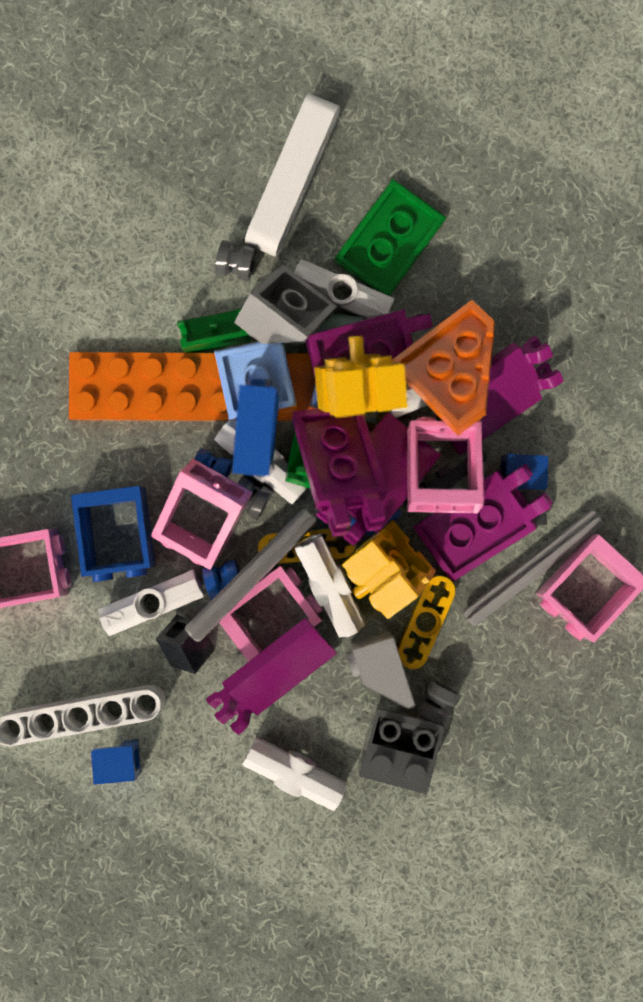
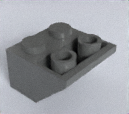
(400, 750)

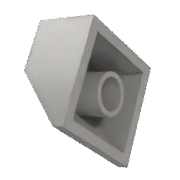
(284, 309)
(380, 667)

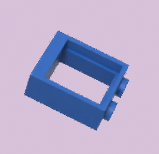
(256, 428)
(81, 510)

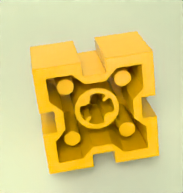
(360, 383)
(388, 570)

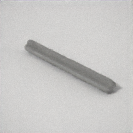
(533, 567)
(250, 575)

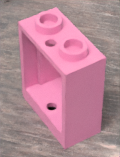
(213, 488)
(444, 499)
(615, 563)
(59, 575)
(291, 581)

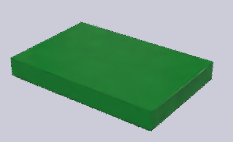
(390, 238)

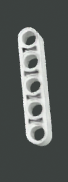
(292, 175)
(67, 724)

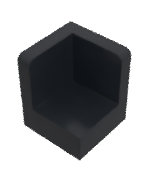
(181, 648)

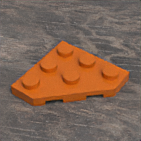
(453, 366)

